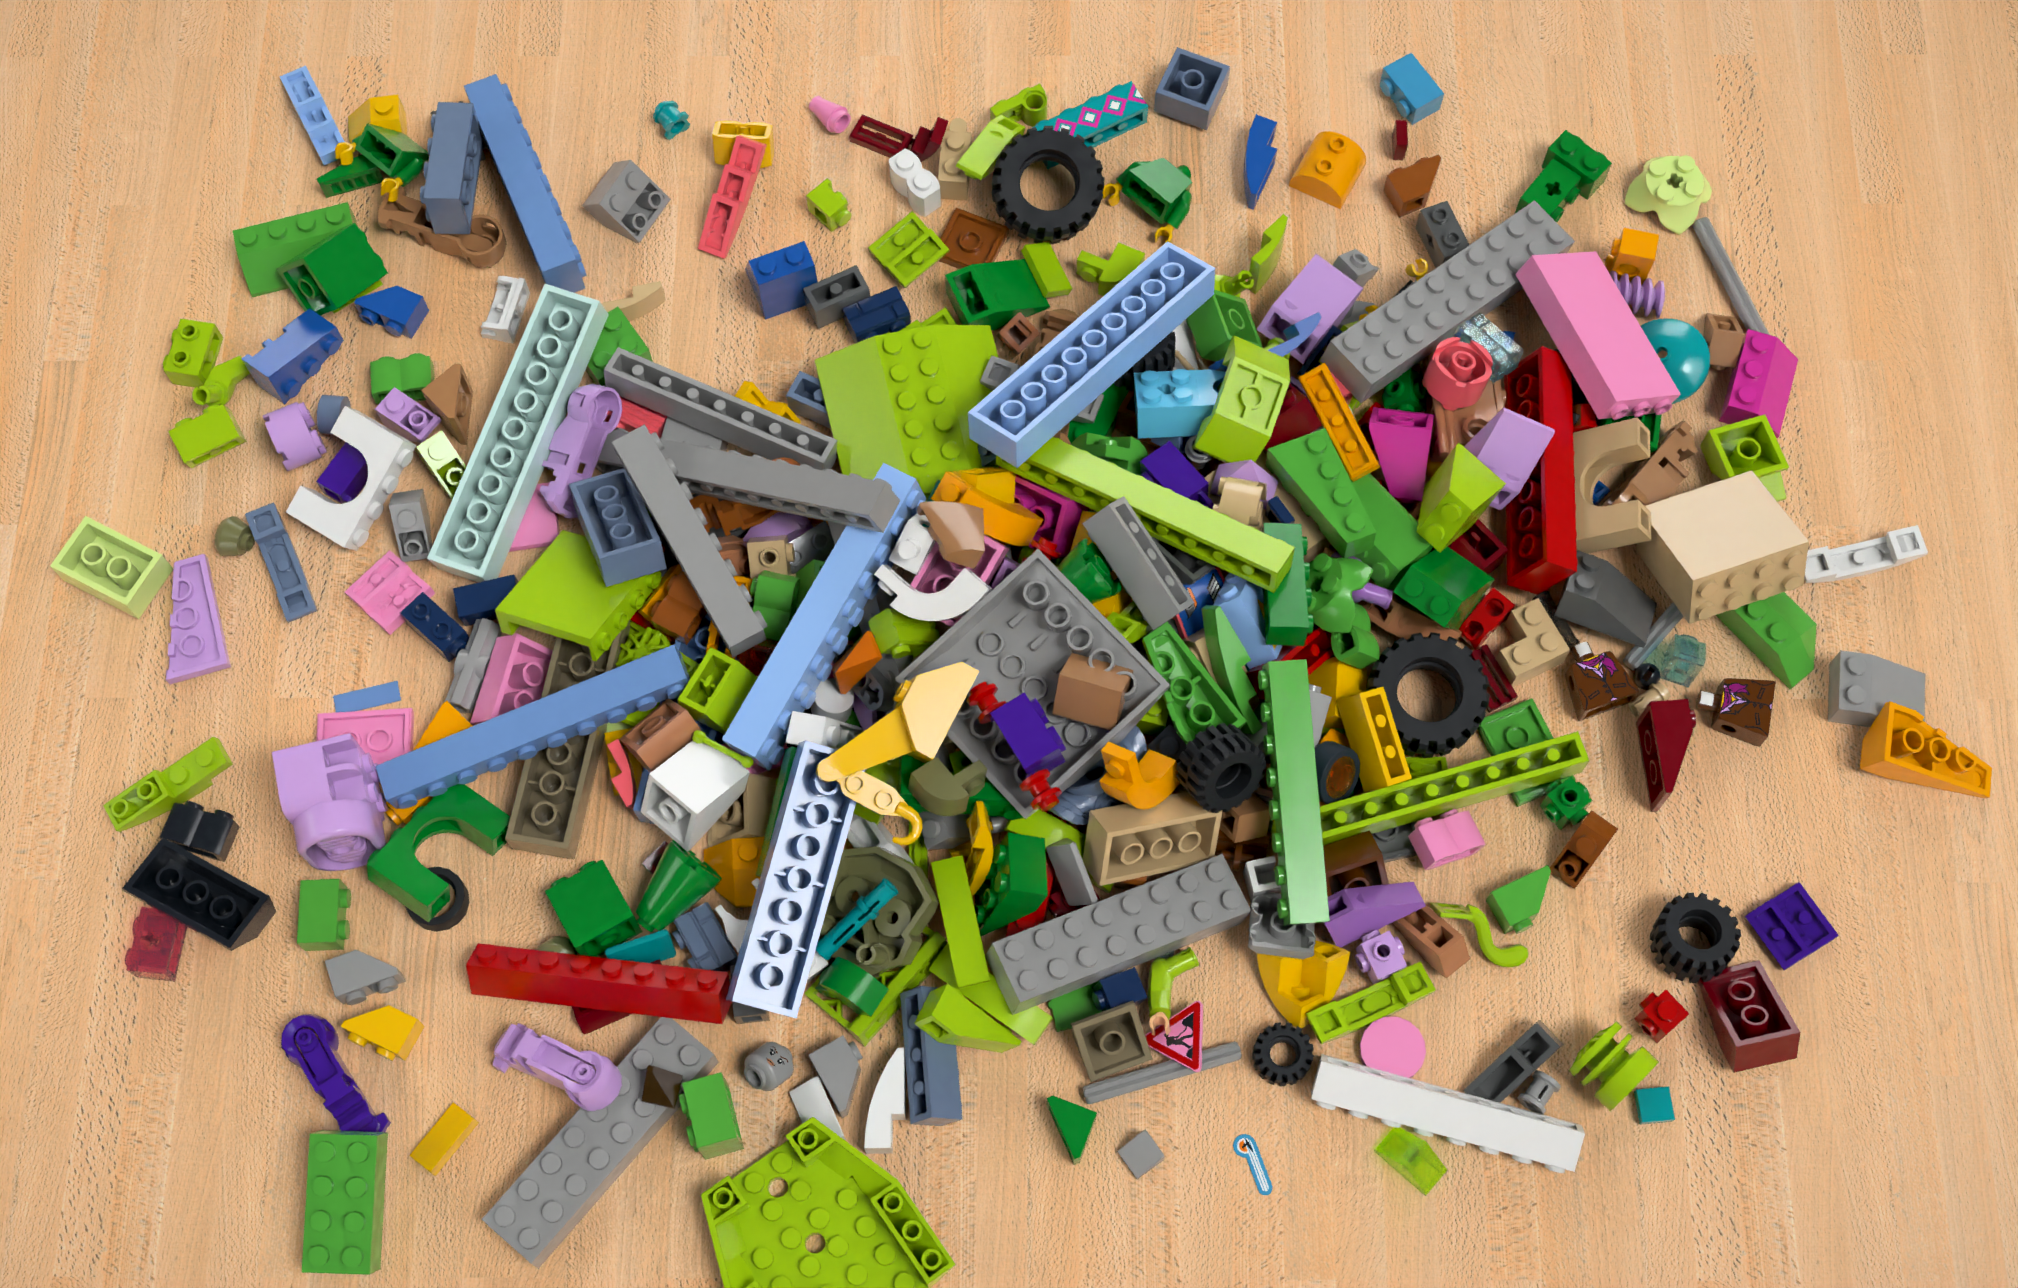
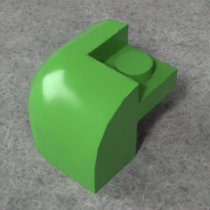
(1122, 451)

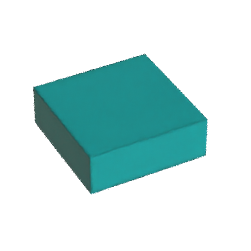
(1654, 1105)

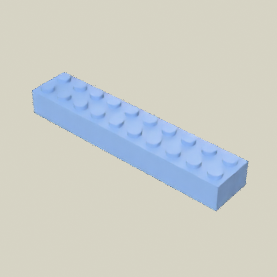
(1091, 354)
(819, 629)

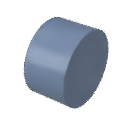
(329, 410)

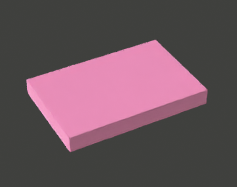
(378, 732)

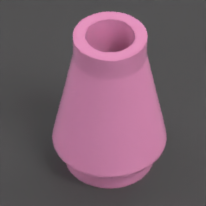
(832, 115)

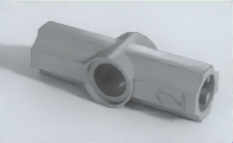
(472, 665)

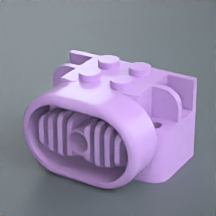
(331, 801)

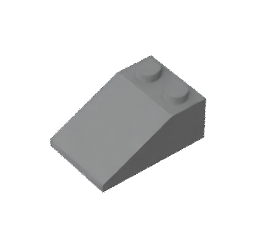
(1865, 682)

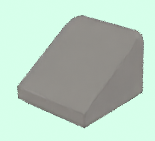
(1141, 1154)

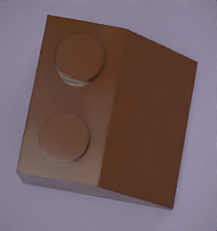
(1354, 863)

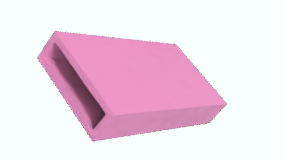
(1597, 335)

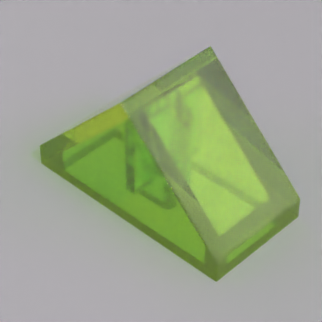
(1412, 1159)

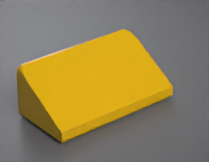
(444, 1139)

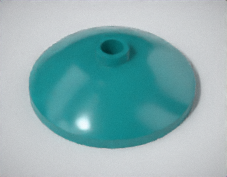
(1687, 353)

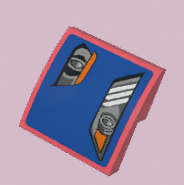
(1203, 593)

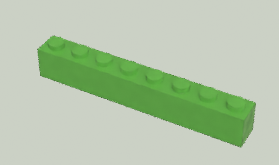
(1295, 792)

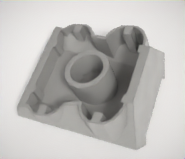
(1272, 937)

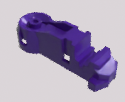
(329, 1073)

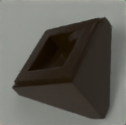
(661, 1087)

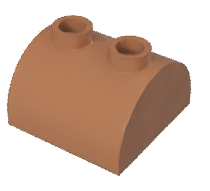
(660, 734)

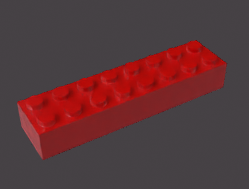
(1543, 513)

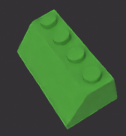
(275, 242)
(1396, 538)

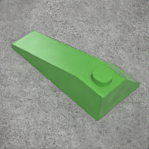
(1193, 695)

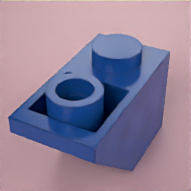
(394, 309)

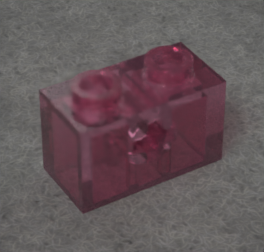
(160, 959)

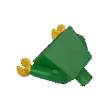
(390, 152)
(1158, 190)

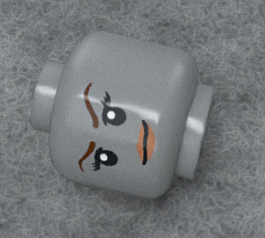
(768, 1066)

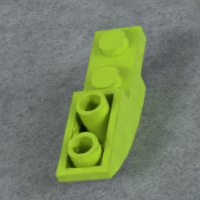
(176, 784)

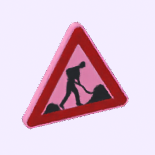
(1185, 1038)

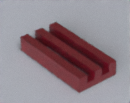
(879, 142)
(1500, 677)

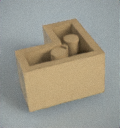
(1536, 646)

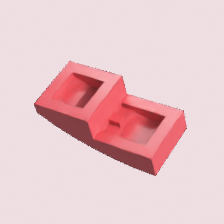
(624, 782)

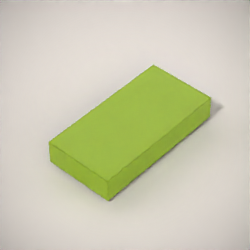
(1046, 269)

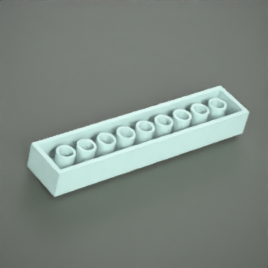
(518, 435)

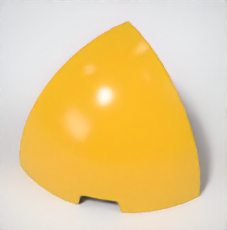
(1303, 984)

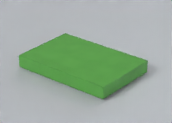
(1515, 729)

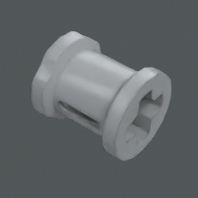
(1539, 1092)

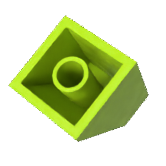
(1456, 497)

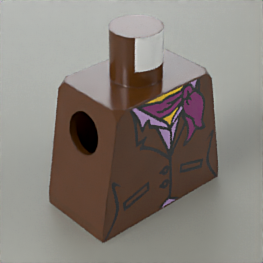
(1597, 682)
(1740, 708)

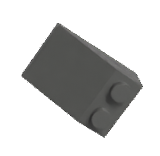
(1606, 601)

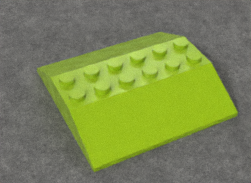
(907, 400)

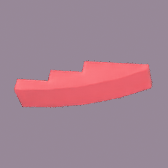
(732, 196)

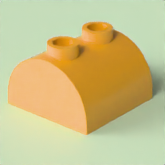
(1329, 168)

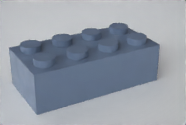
(452, 168)
(617, 527)

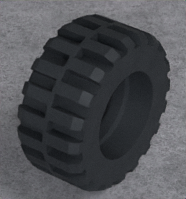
(1055, 147)
(1461, 673)

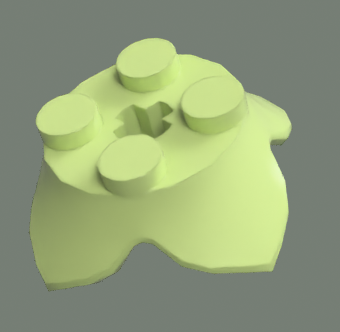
(1655, 191)

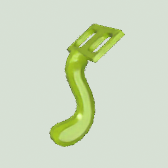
(1504, 957)

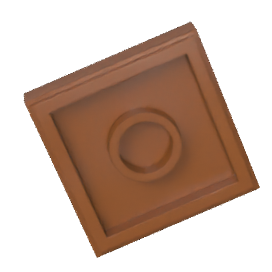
(972, 239)

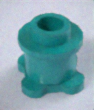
(671, 118)

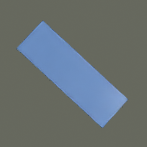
(367, 697)

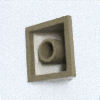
(1111, 1041)

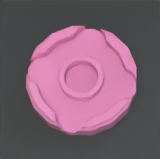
(1393, 1046)

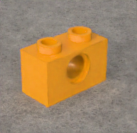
(1632, 254)

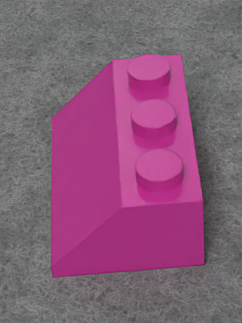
(1760, 381)

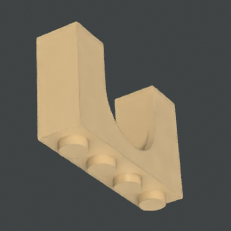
(1595, 454)

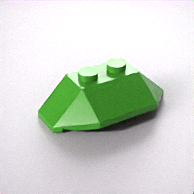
(1777, 635)

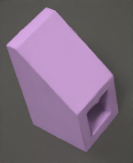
(406, 416)

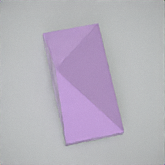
(1245, 470)

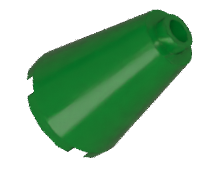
(1089, 572)
(674, 887)

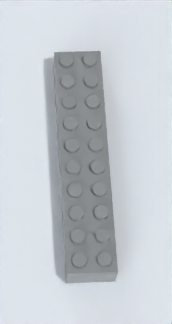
(1433, 307)

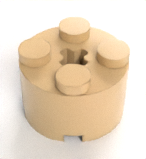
(1242, 500)

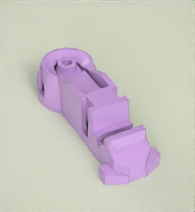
(579, 441)
(559, 1065)

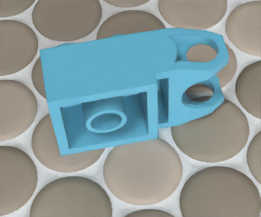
(1174, 401)

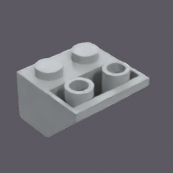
(626, 201)

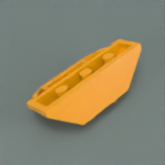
(737, 865)

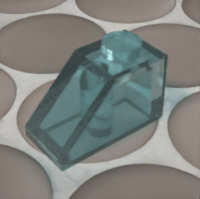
(1683, 660)

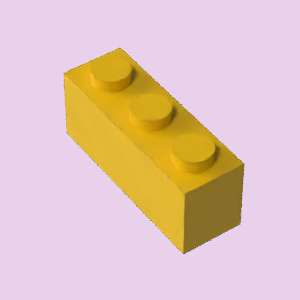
(1374, 739)

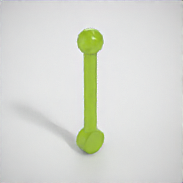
(700, 737)

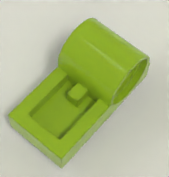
(1020, 106)

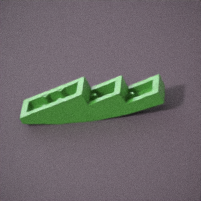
(1227, 659)

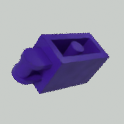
(1173, 471)

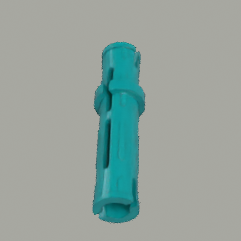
(866, 909)

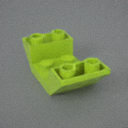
(1245, 404)

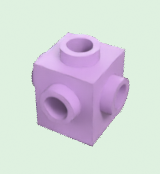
(1370, 961)

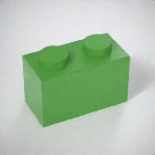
(323, 915)

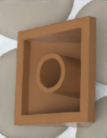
(451, 400)
(1091, 693)

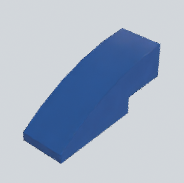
(1259, 158)

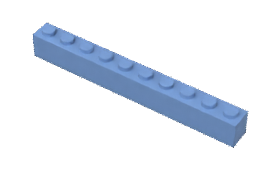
(533, 728)

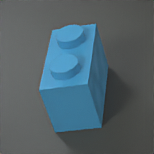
(1411, 88)

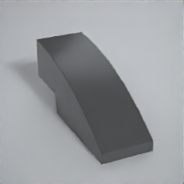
(1515, 1064)

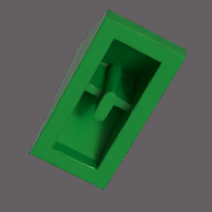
(1073, 1125)

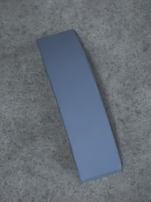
(282, 562)

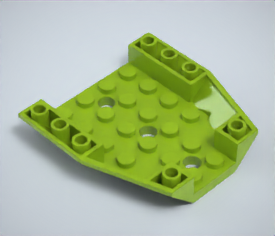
(834, 1192)

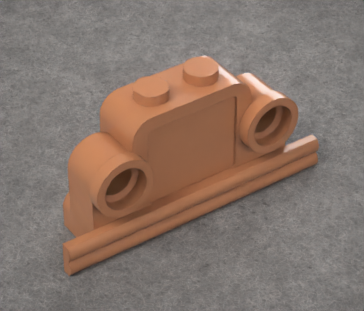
(1463, 423)

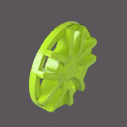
(644, 647)

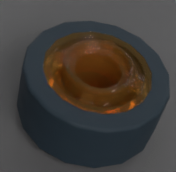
(1336, 771)

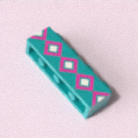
(1101, 117)

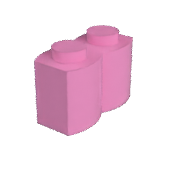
(1446, 839)

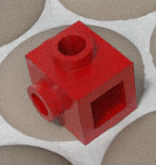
(1660, 1015)

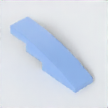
(313, 113)

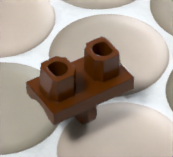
(1241, 851)

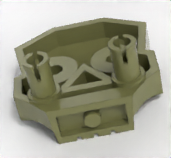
(884, 943)

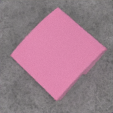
(538, 525)
(387, 591)

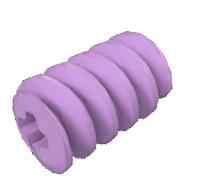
(1641, 295)

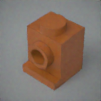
(1018, 333)

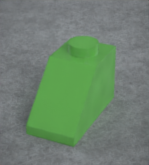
(1519, 901)

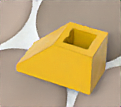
(387, 1029)

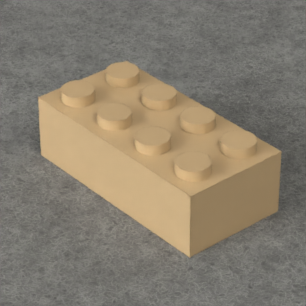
(1140, 843)

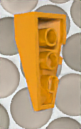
(1913, 752)

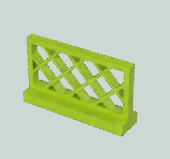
(905, 979)

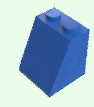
(780, 279)

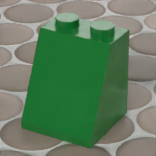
(333, 270)
(1444, 587)
(593, 910)

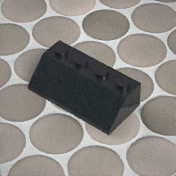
(200, 895)

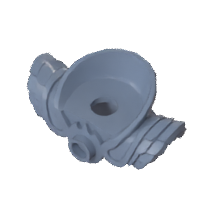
(1087, 792)

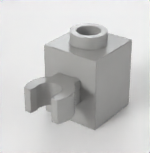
(1356, 267)

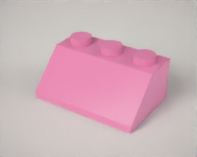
(512, 677)

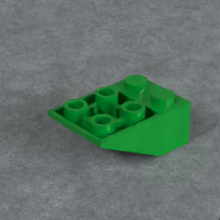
(994, 293)
(1014, 882)

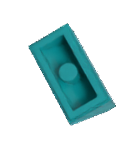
(645, 949)

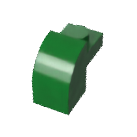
(852, 986)

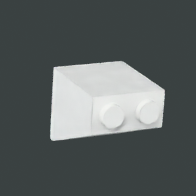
(692, 792)

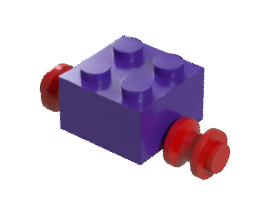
(1025, 731)

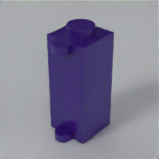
(344, 475)

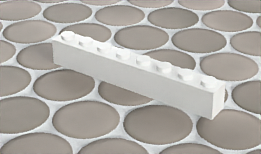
(1447, 1113)

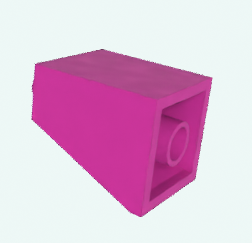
(1402, 449)

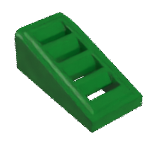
(350, 177)

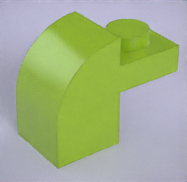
(1110, 272)

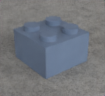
(1191, 88)

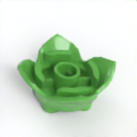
(1332, 587)

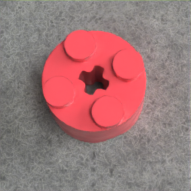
(1458, 373)

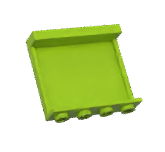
(569, 598)

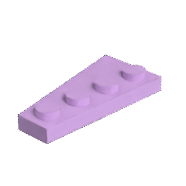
(196, 624)

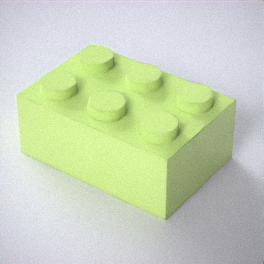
(112, 567)

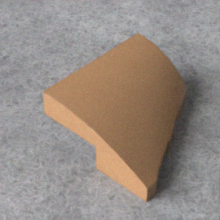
(957, 530)

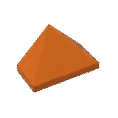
(856, 662)

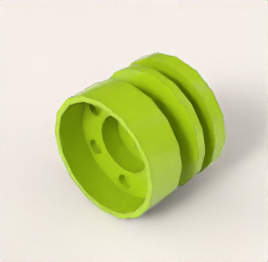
(1613, 1065)

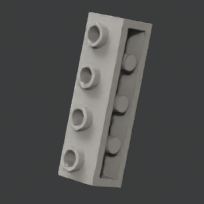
(1138, 563)

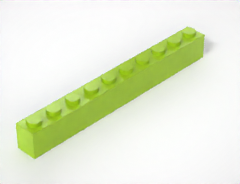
(1163, 513)
(1453, 788)

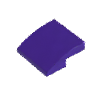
(1791, 926)

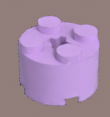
(293, 436)

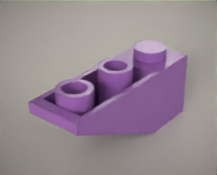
(1369, 908)

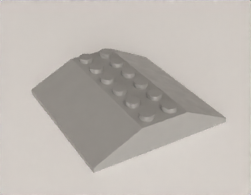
(1021, 643)

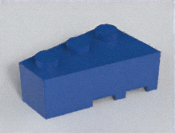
(294, 356)

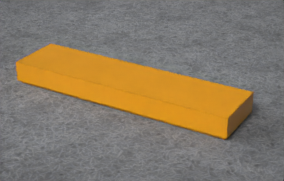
(1339, 422)

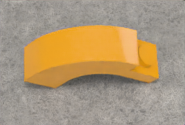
(1002, 520)
(1137, 783)

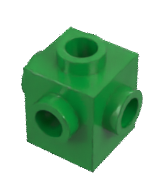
(1406, 393)
(1566, 802)

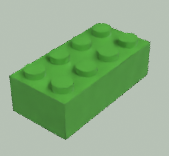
(344, 1202)

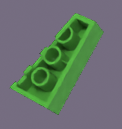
(1320, 483)

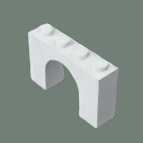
(385, 457)

